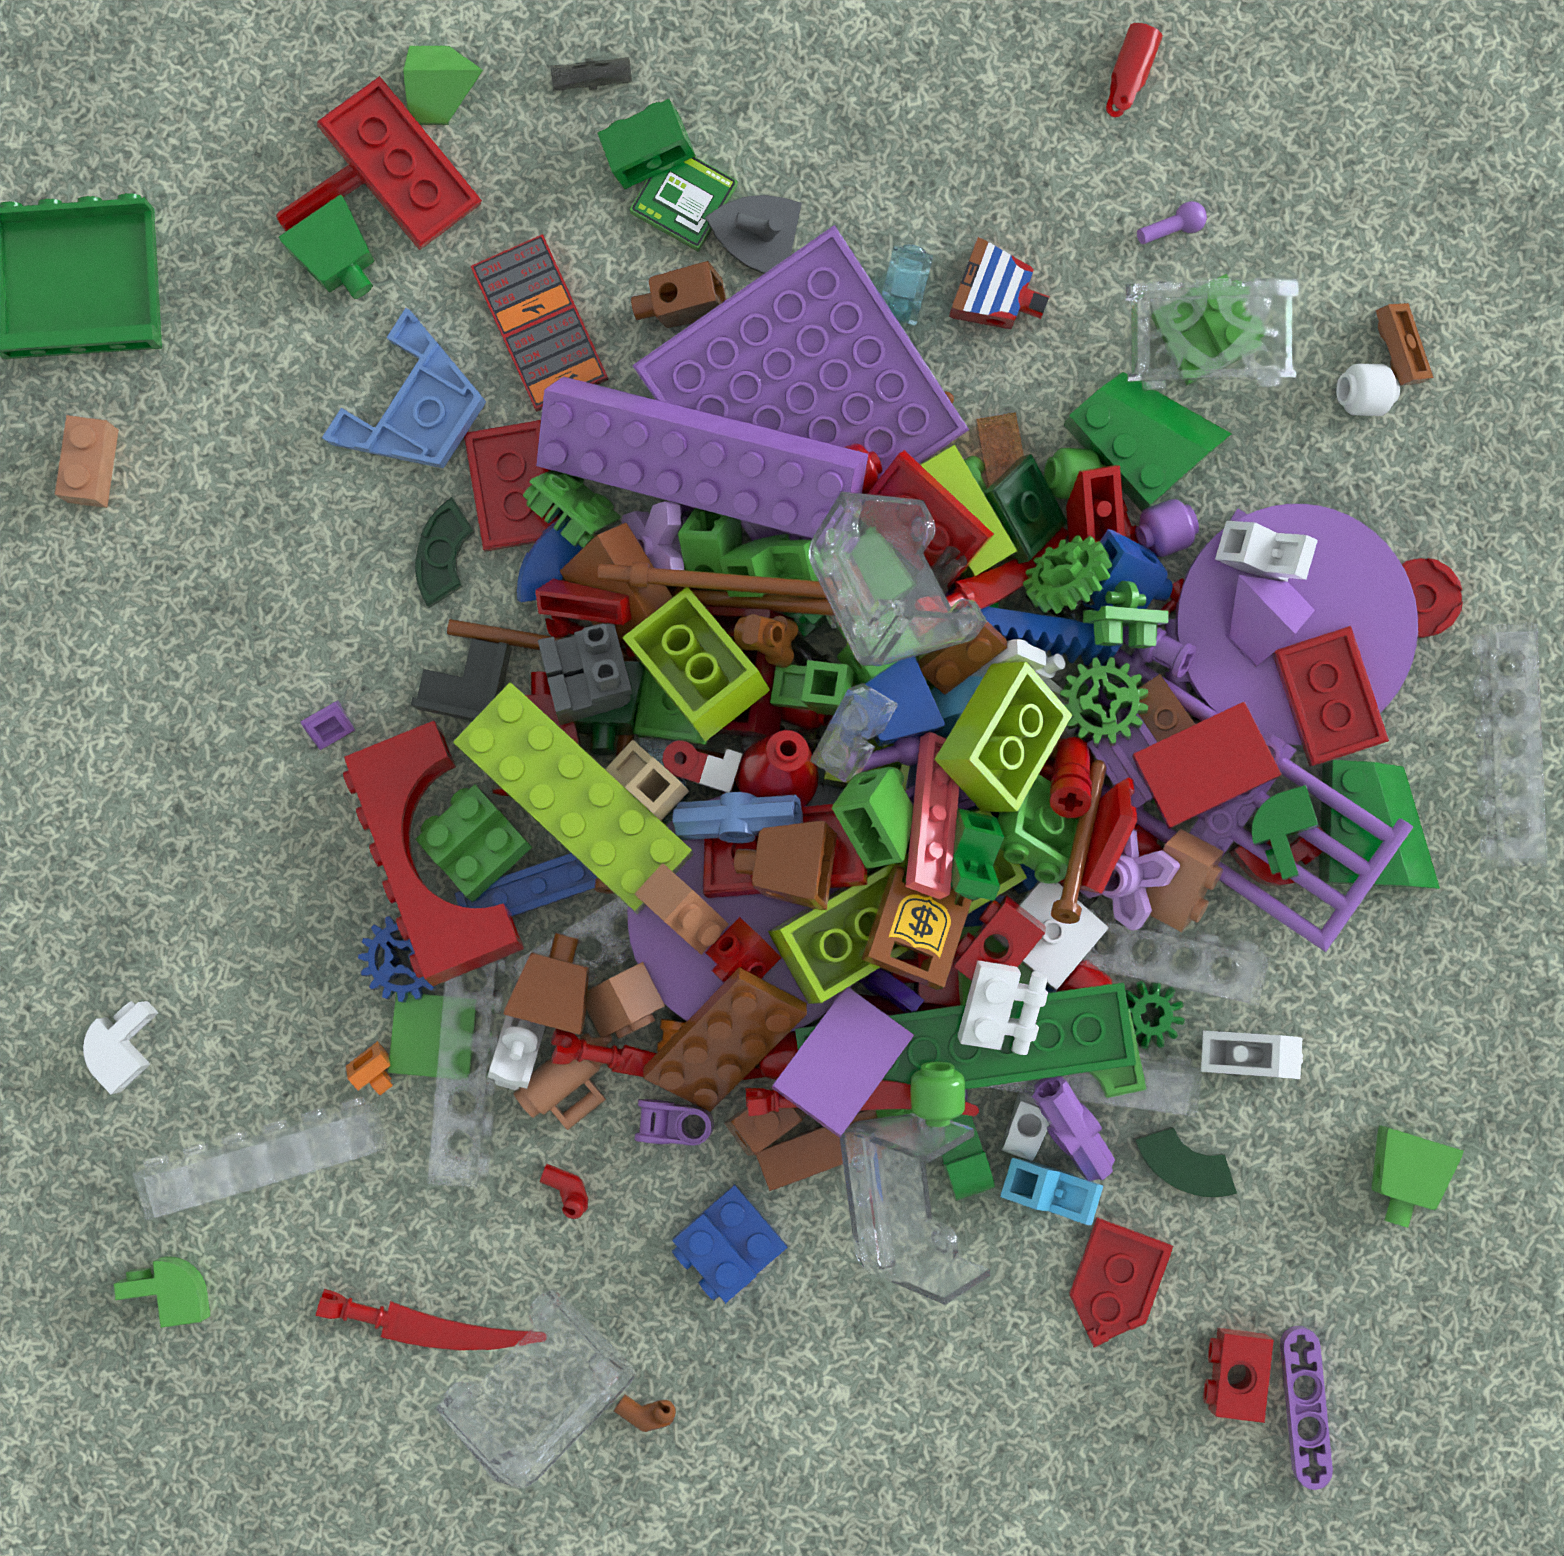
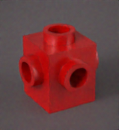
(741, 949)

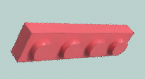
(932, 823)

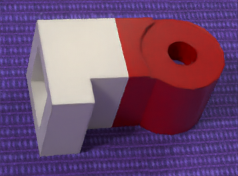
(688, 764)

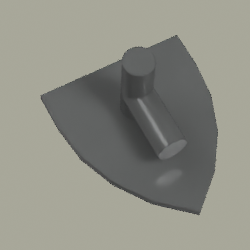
(757, 229)

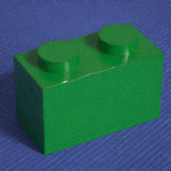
(646, 143)

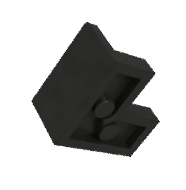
(470, 694)

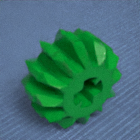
(1161, 1021)

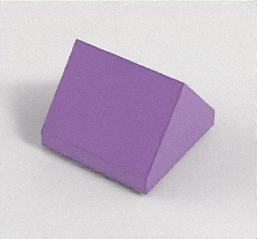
(328, 725)

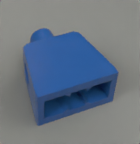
(1133, 564)
(916, 706)

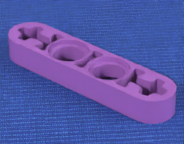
(1310, 1406)

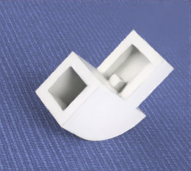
(1265, 552)
(108, 1048)

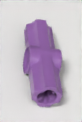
(1073, 1128)

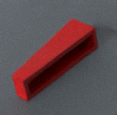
(582, 602)

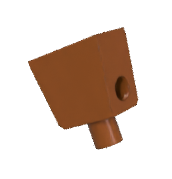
(695, 291)
(792, 863)
(552, 988)
(758, 1132)

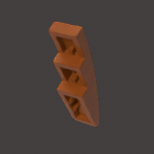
(804, 1155)

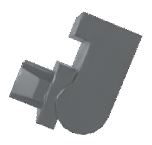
(586, 673)

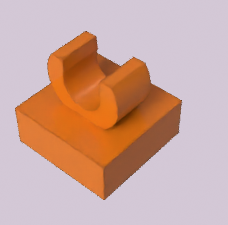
(370, 1068)

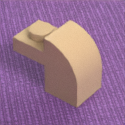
(647, 780)

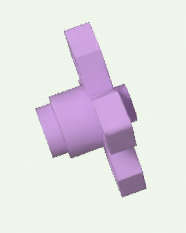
(658, 534)
(1129, 881)

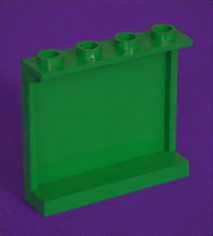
(78, 277)

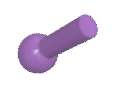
(1189, 218)
(903, 751)

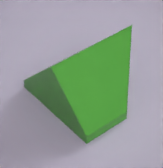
(437, 82)

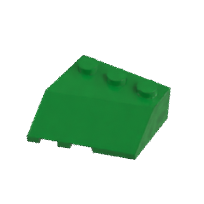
(1144, 435)
(1387, 796)

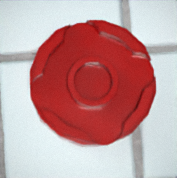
(1444, 597)

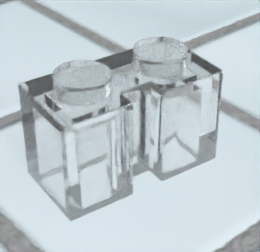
(859, 717)

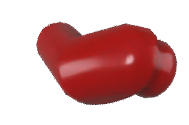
(570, 1188)

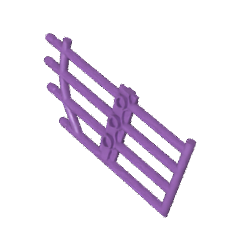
(1226, 822)

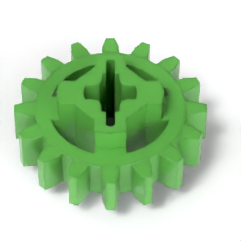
(1067, 574)
(1122, 699)

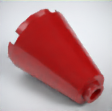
(779, 768)

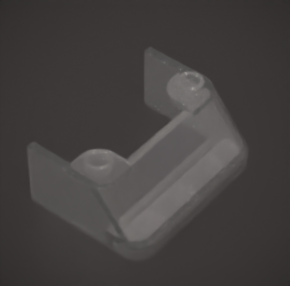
(893, 1207)

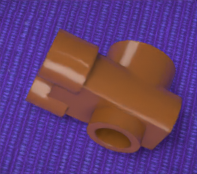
(767, 636)

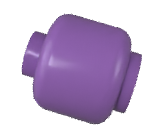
(1167, 527)

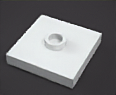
(1063, 943)

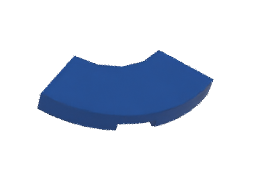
(544, 562)

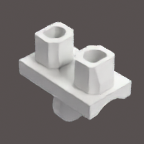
(516, 1053)

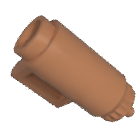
(554, 1082)

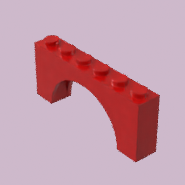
(389, 786)

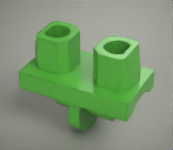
(1110, 619)

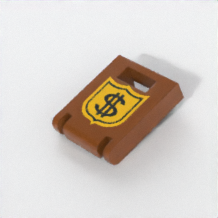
(919, 924)

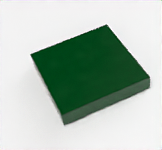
(1025, 507)

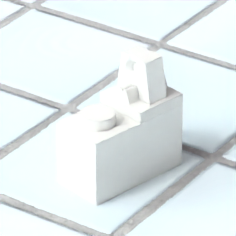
(1251, 1054)

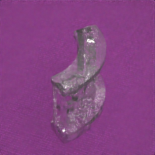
(1166, 297)

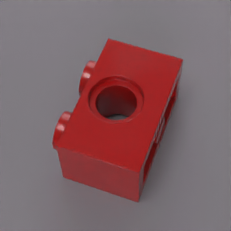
(1006, 919)
(1249, 1397)

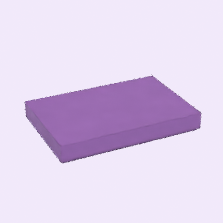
(842, 1061)

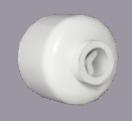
(1368, 389)

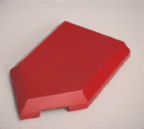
(1109, 837)
(1117, 1280)

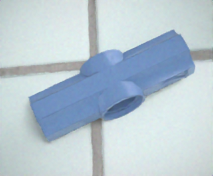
(735, 816)

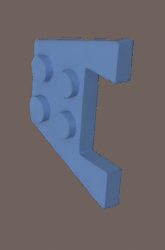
(427, 412)

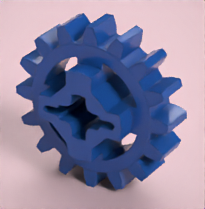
(389, 970)

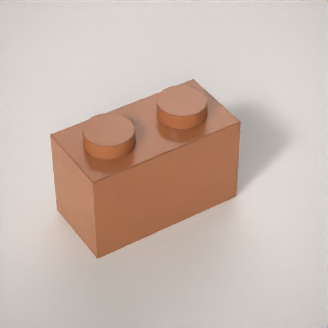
(86, 461)
(1184, 896)
(681, 909)
(624, 1002)

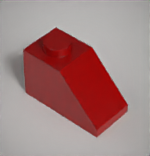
(1096, 504)

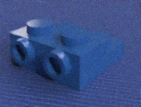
(728, 1245)

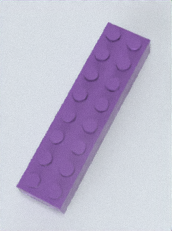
(694, 457)

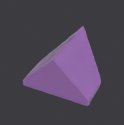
(1265, 616)

